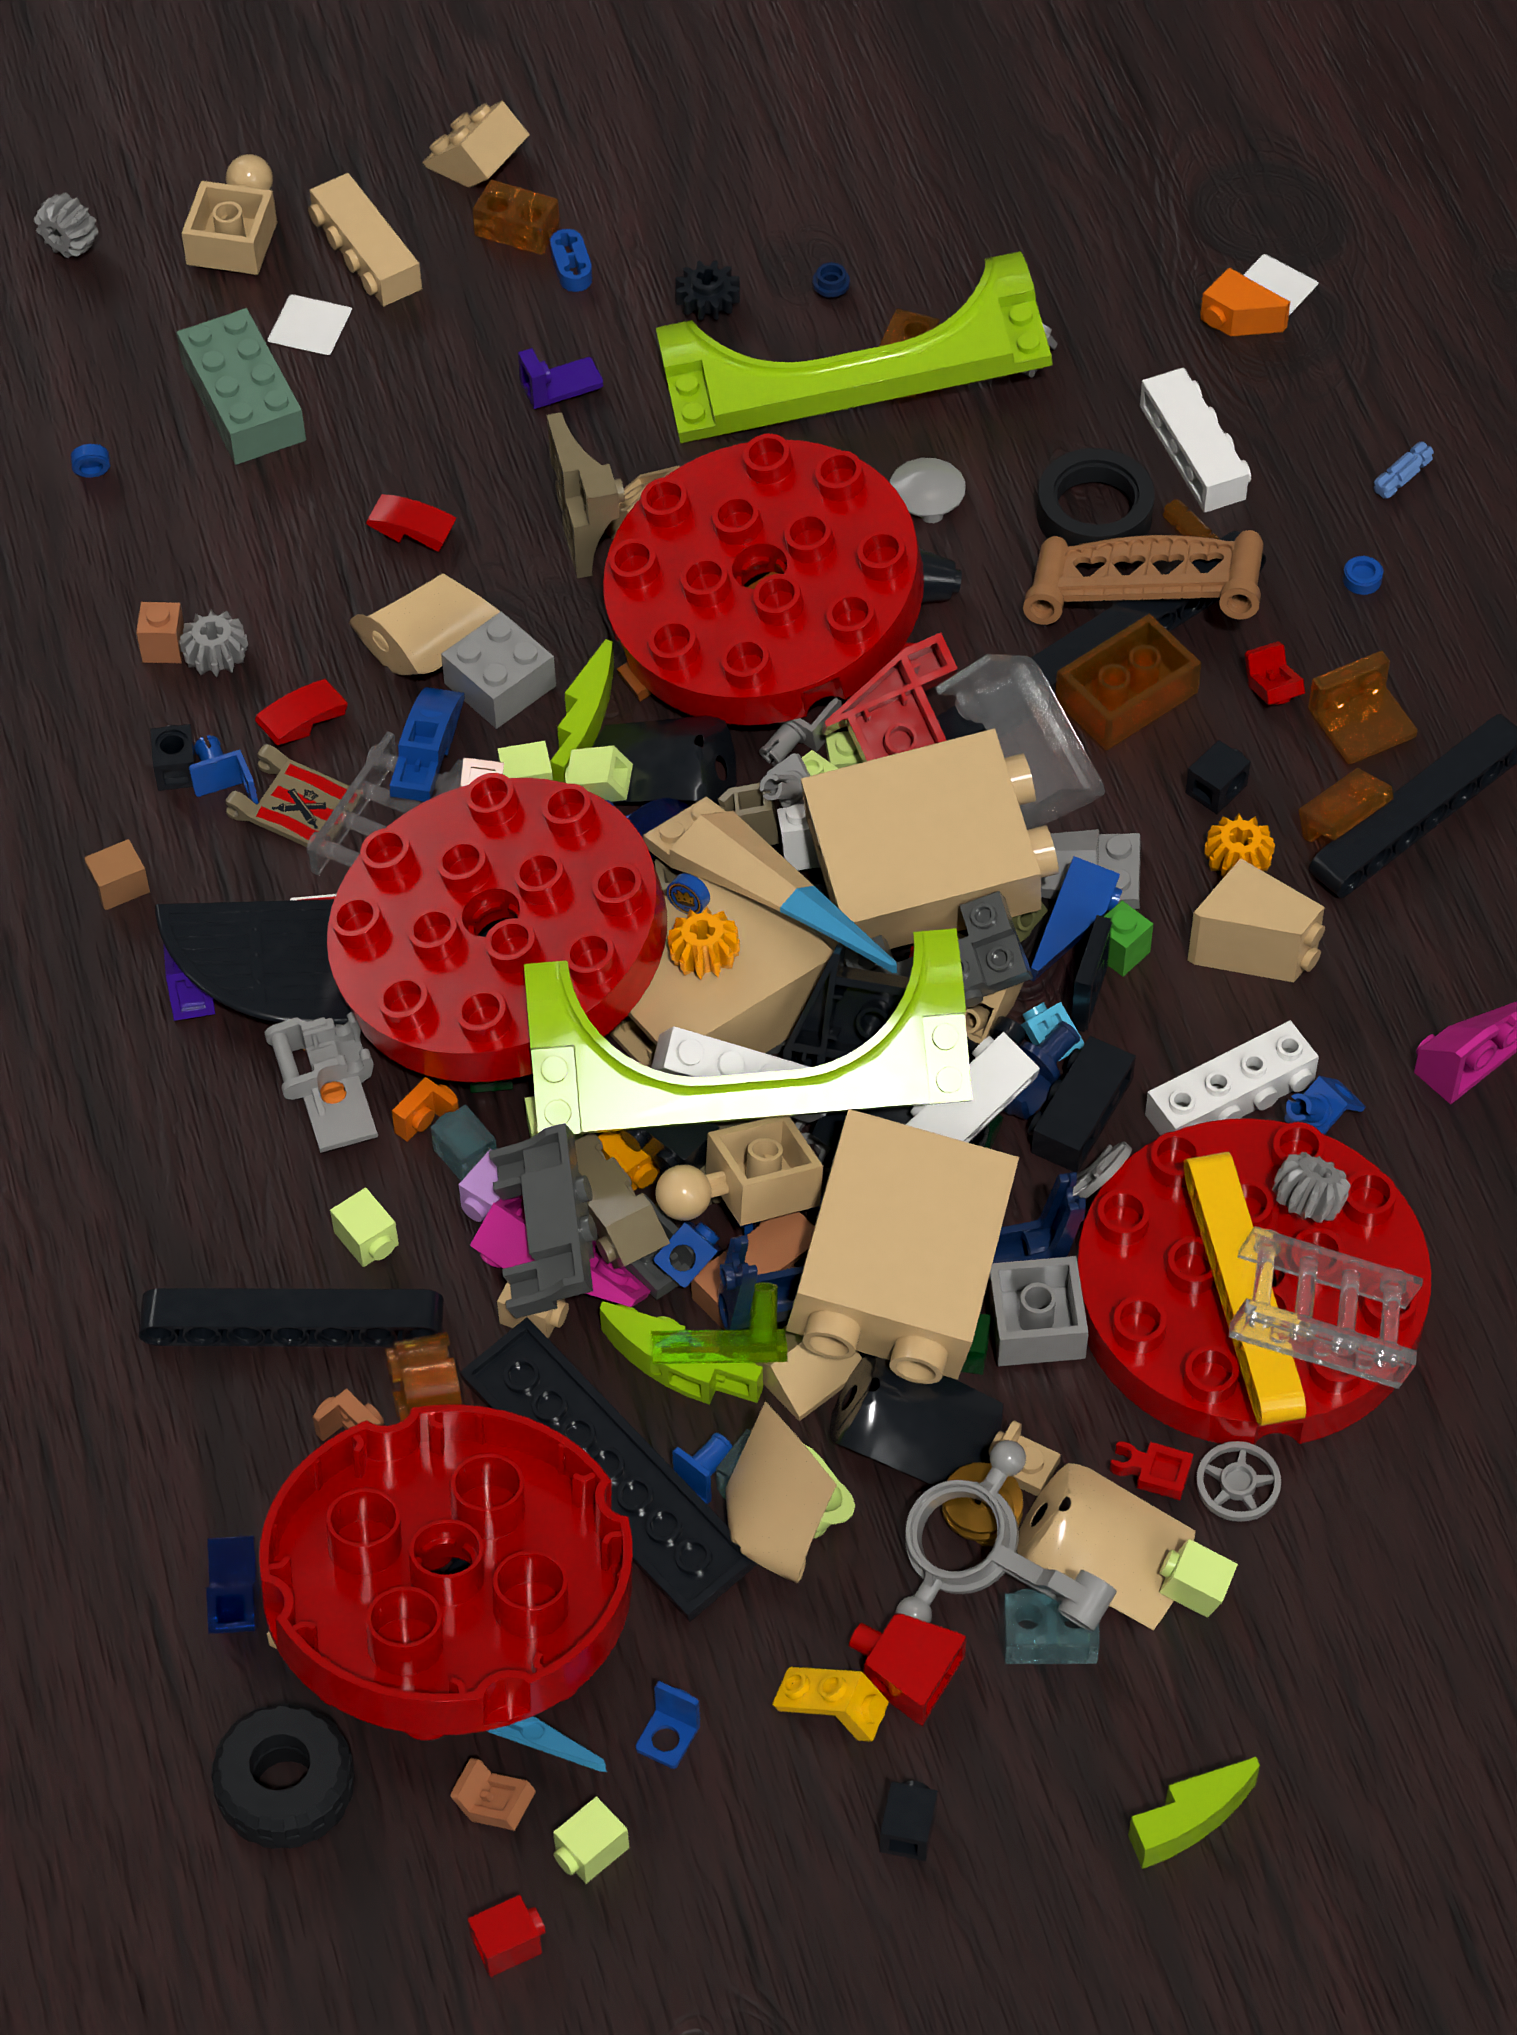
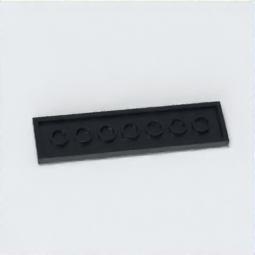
(672, 1529)

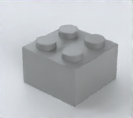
(499, 669)
(1037, 1311)

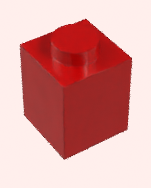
(506, 1935)

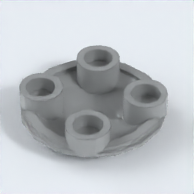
(929, 487)

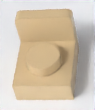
(1039, 1464)

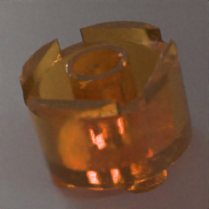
(423, 1373)

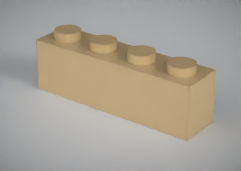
(365, 239)

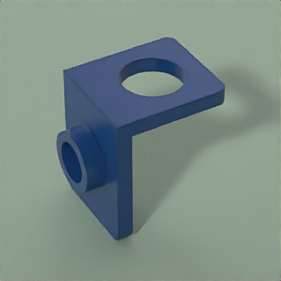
(703, 1243)
(673, 1711)

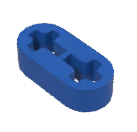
(577, 258)

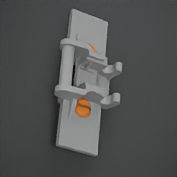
(334, 1086)

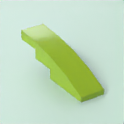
(585, 708)

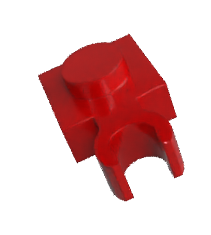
(1159, 1470)

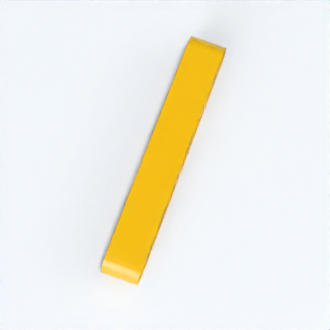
(1224, 1226)

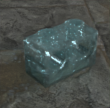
(1049, 1641)

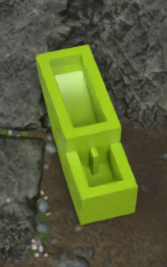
(1191, 1811)

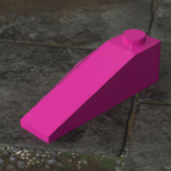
(1467, 1051)
(504, 1244)

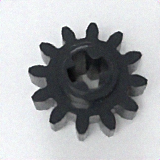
(707, 290)

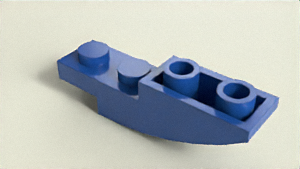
(425, 742)

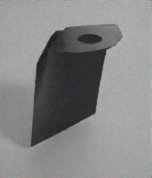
(669, 761)
(915, 1425)

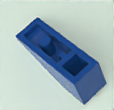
(1084, 894)

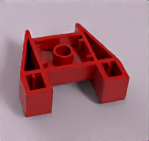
(892, 708)

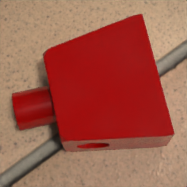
(910, 1662)

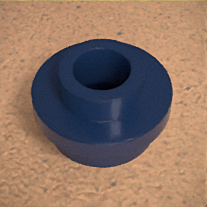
(831, 280)

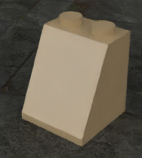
(1256, 927)

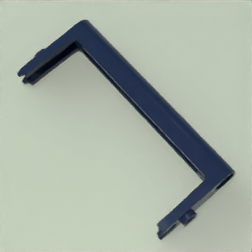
(1039, 1239)

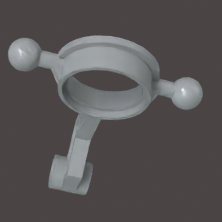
(1080, 1599)

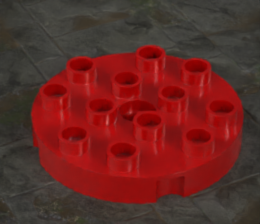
(800, 635)
(489, 851)
(1155, 1298)
(461, 1650)

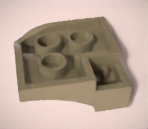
(584, 493)

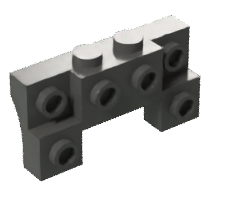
(989, 955)
(555, 1217)

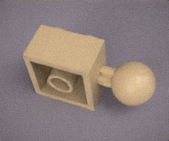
(234, 220)
(756, 1169)

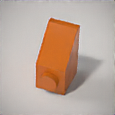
(1243, 306)

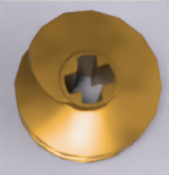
(978, 1520)

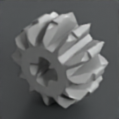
(66, 225)
(213, 643)
(1311, 1187)

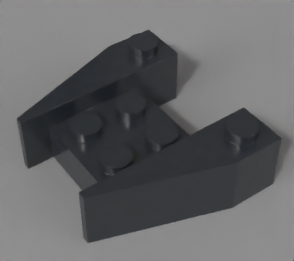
(843, 1011)

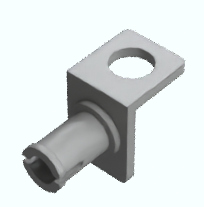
(795, 732)
(785, 781)

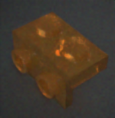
(1344, 805)

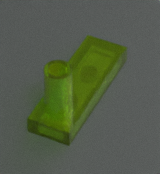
(758, 1344)

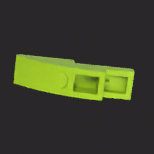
(631, 1336)

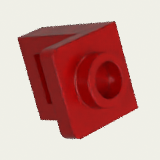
(1270, 674)

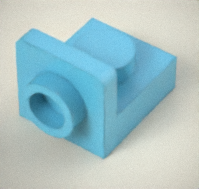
(1043, 1021)

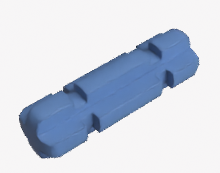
(1403, 470)

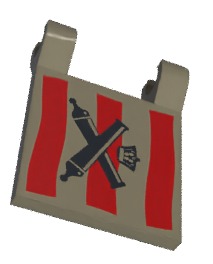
(295, 801)

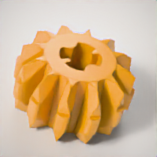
(1238, 840)
(703, 943)

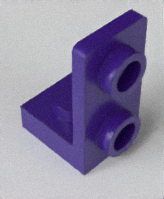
(559, 383)
(185, 997)

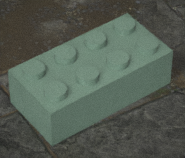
(241, 386)

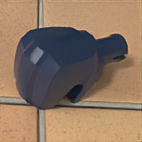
(1045, 1057)

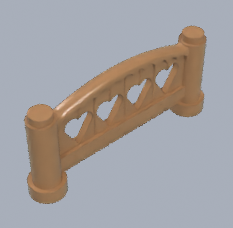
(1231, 580)

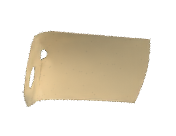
(422, 625)
(776, 1497)
(1107, 1536)

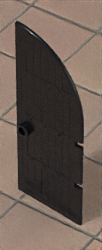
(259, 955)

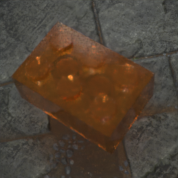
(1128, 681)

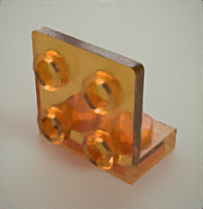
(1360, 709)

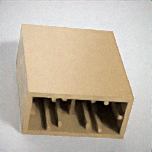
(927, 833)
(745, 1005)
(902, 1248)

